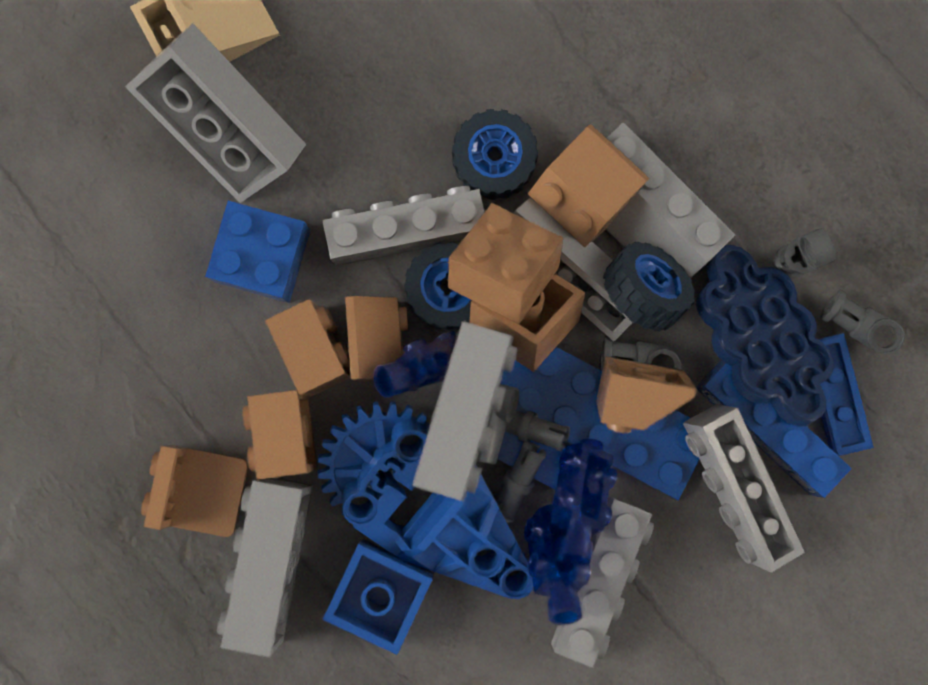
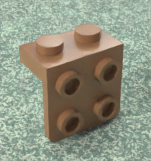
(195, 491)

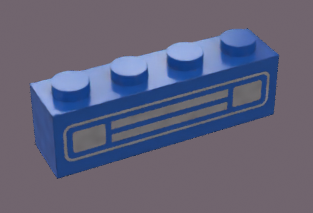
(789, 446)

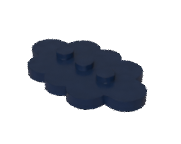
(765, 336)

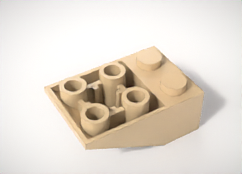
(228, 24)

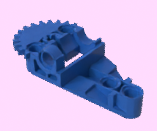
(444, 530)

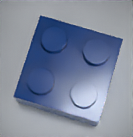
(258, 251)
(378, 596)

